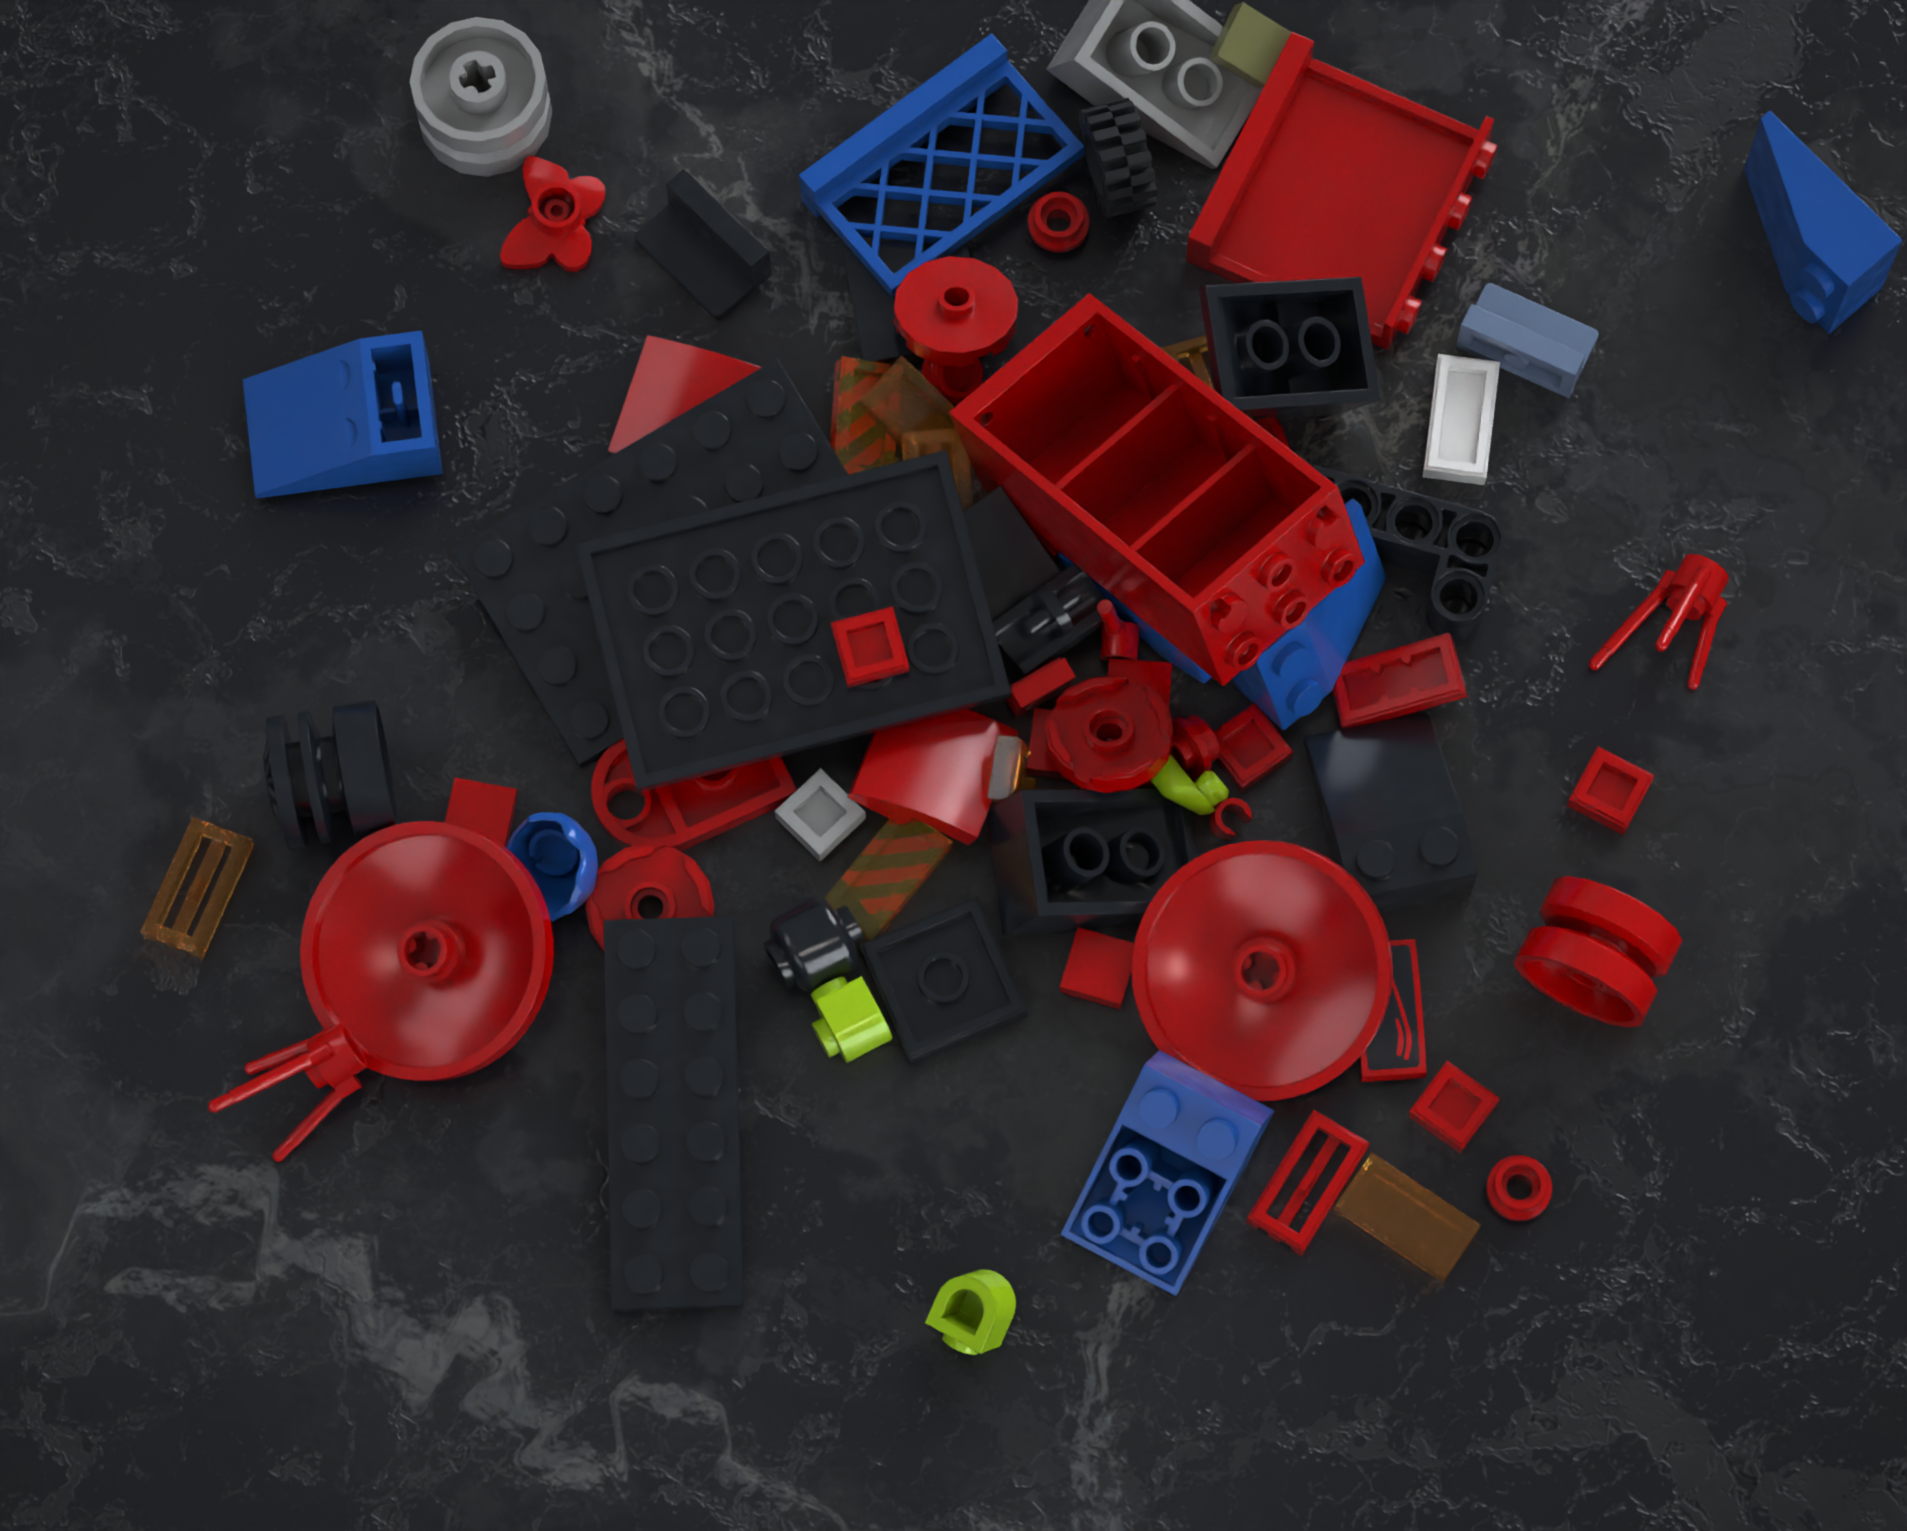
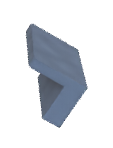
(1527, 339)

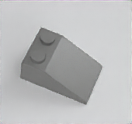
(1161, 63)

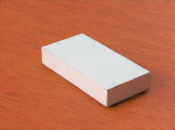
(1461, 419)

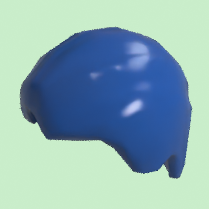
(558, 858)

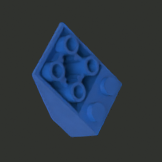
(344, 417)
(1166, 1171)

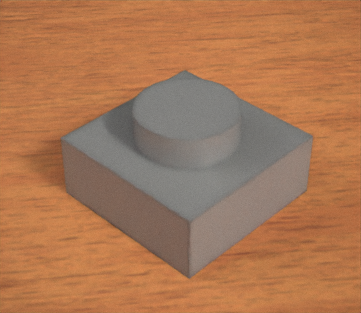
(820, 815)

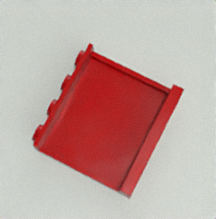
(1340, 187)

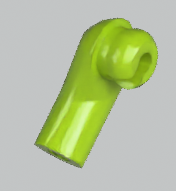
(1196, 796)

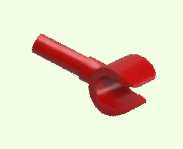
(1117, 636)
(1233, 804)

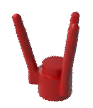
(1691, 593)
(326, 1058)

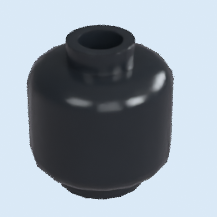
(813, 944)

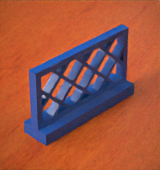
(909, 125)

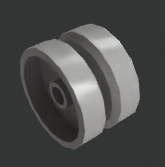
(481, 96)

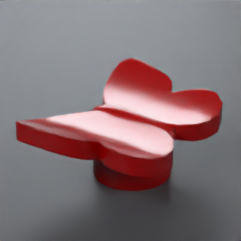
(554, 219)

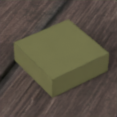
(1249, 45)

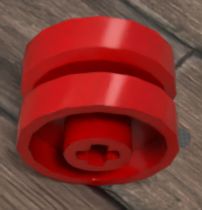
(1598, 951)

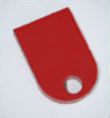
(687, 810)

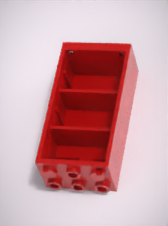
(1159, 488)

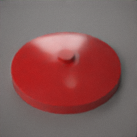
(428, 949)
(1263, 968)

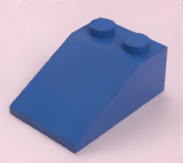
(1820, 232)
(1308, 659)

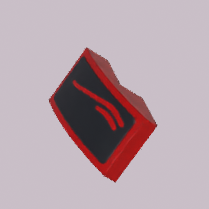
(1400, 1041)

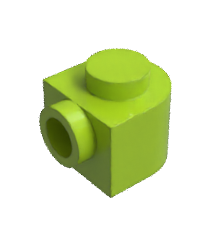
(849, 1019)
(973, 1311)

